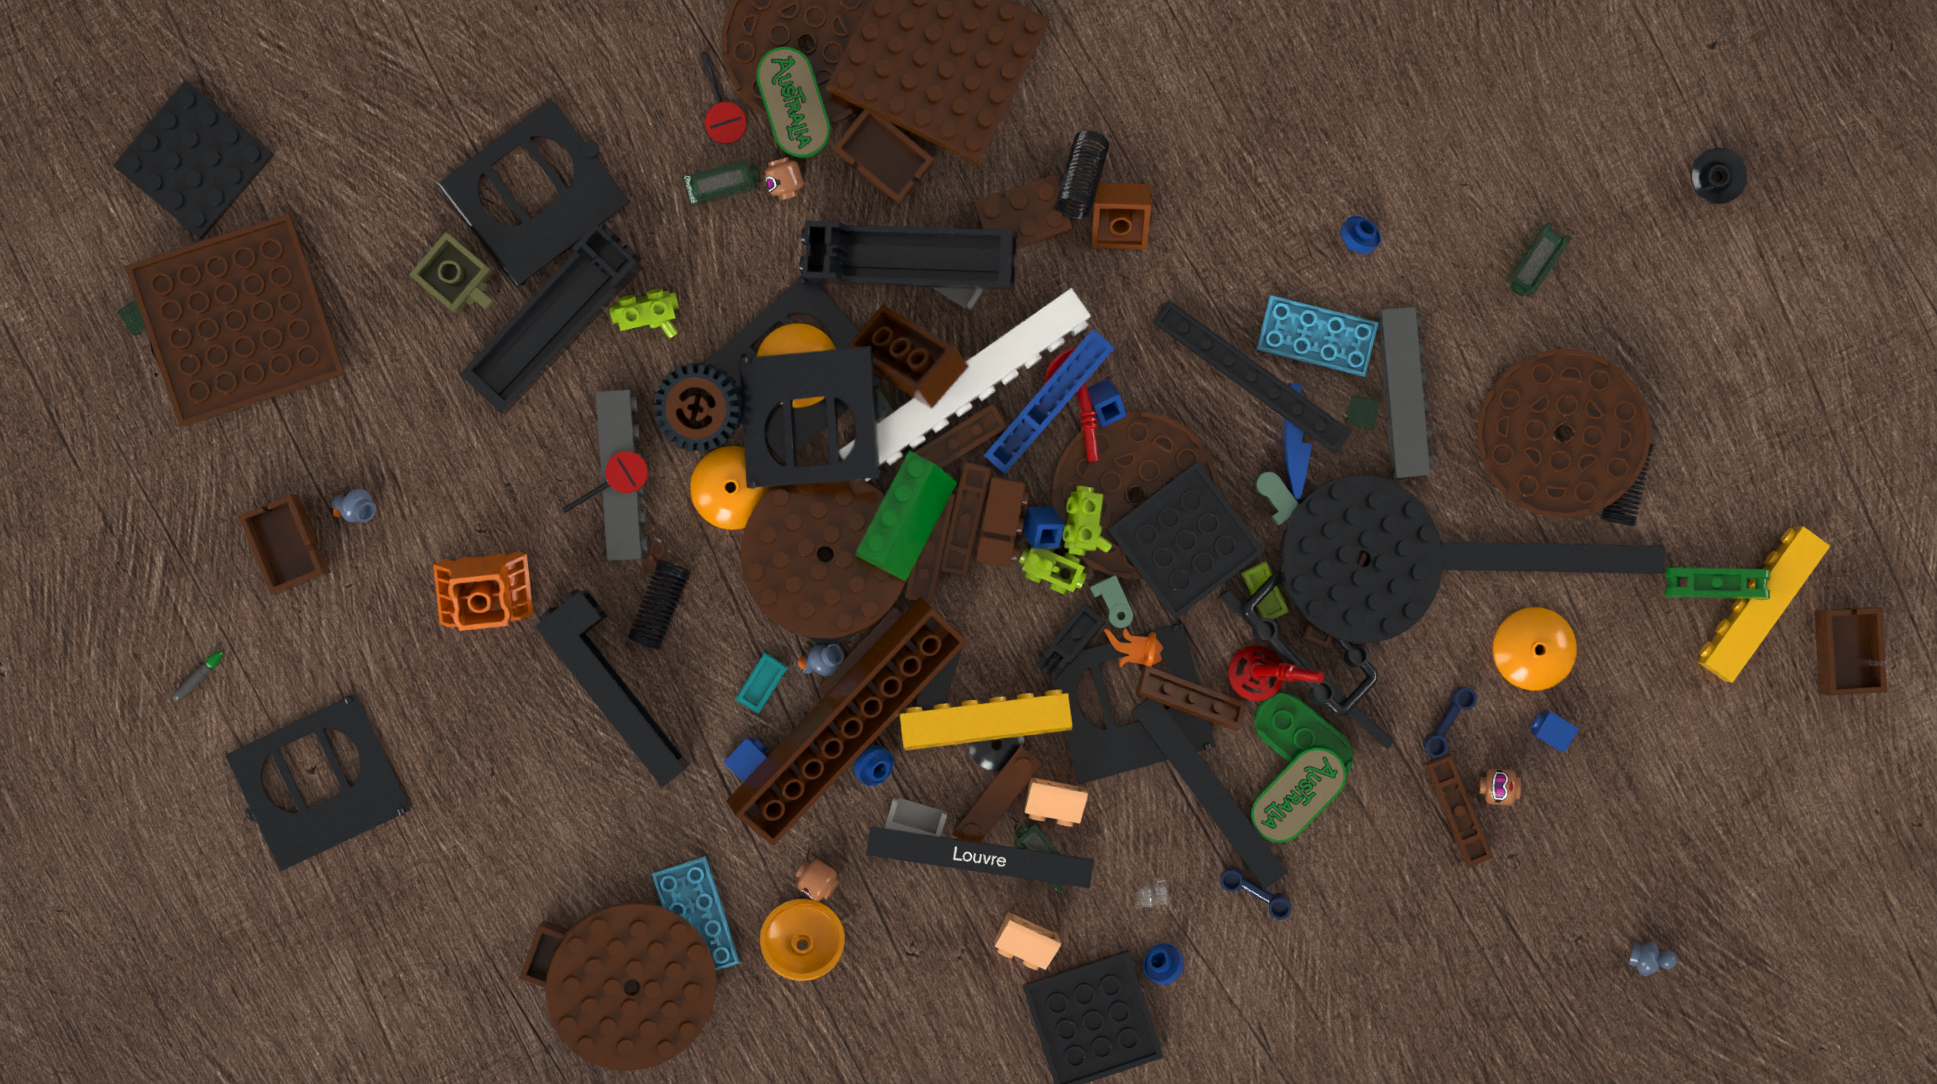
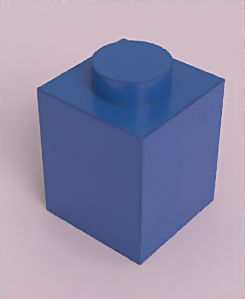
(1106, 403)
(1043, 527)
(1553, 730)
(747, 757)

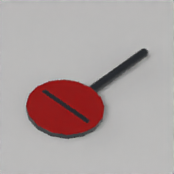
(725, 120)
(624, 473)

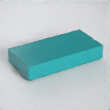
(761, 683)

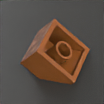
(1121, 216)

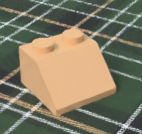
(1055, 801)
(1026, 941)

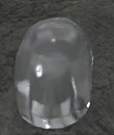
(1152, 894)

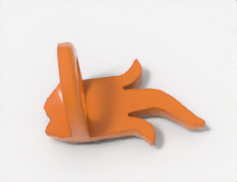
(1140, 650)

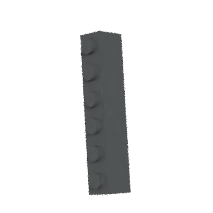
(1404, 392)
(621, 510)

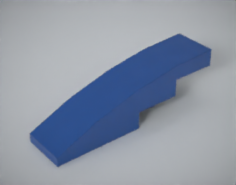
(1295, 453)

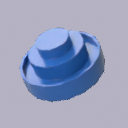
(1360, 234)
(873, 765)
(1163, 963)

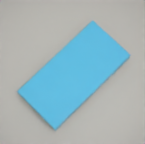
(1317, 336)
(693, 894)

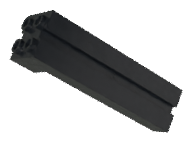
(908, 256)
(553, 318)
(566, 634)

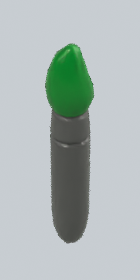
(211, 662)

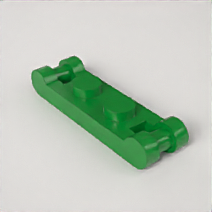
(1717, 583)

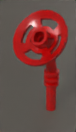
(1087, 410)
(1261, 673)

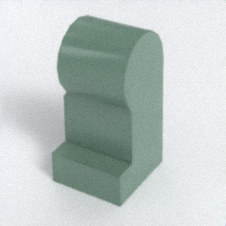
(1277, 494)
(1119, 610)

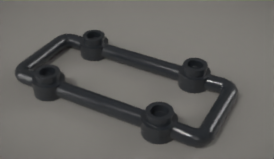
(1320, 693)

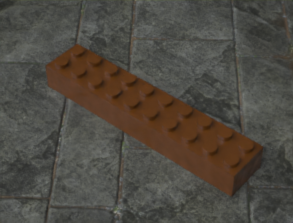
(846, 721)

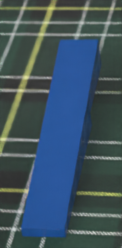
(1049, 401)

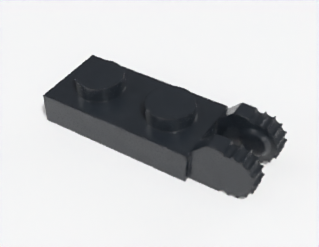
(1072, 640)

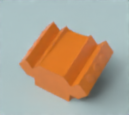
(483, 591)

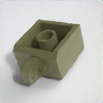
(454, 275)

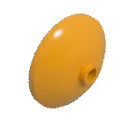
(796, 339)
(710, 493)
(1516, 643)
(799, 923)

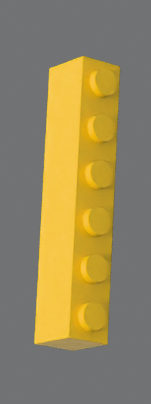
(1753, 619)
(985, 721)

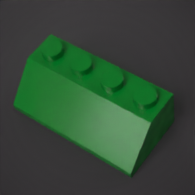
(906, 516)

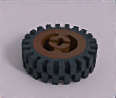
(671, 401)

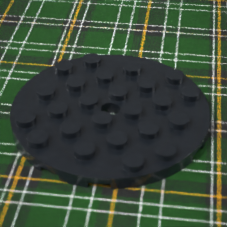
(1322, 567)

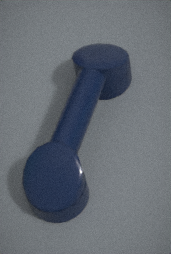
(1435, 743)
(1279, 904)

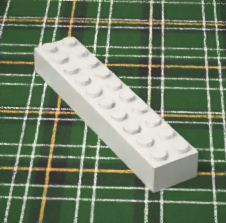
(985, 370)

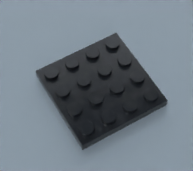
(193, 160)
(1185, 540)
(1093, 1020)

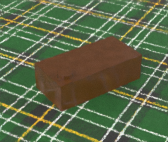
(910, 356)

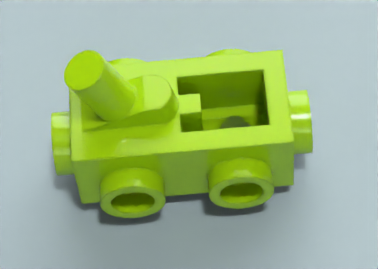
(651, 310)
(1083, 526)
(1047, 565)

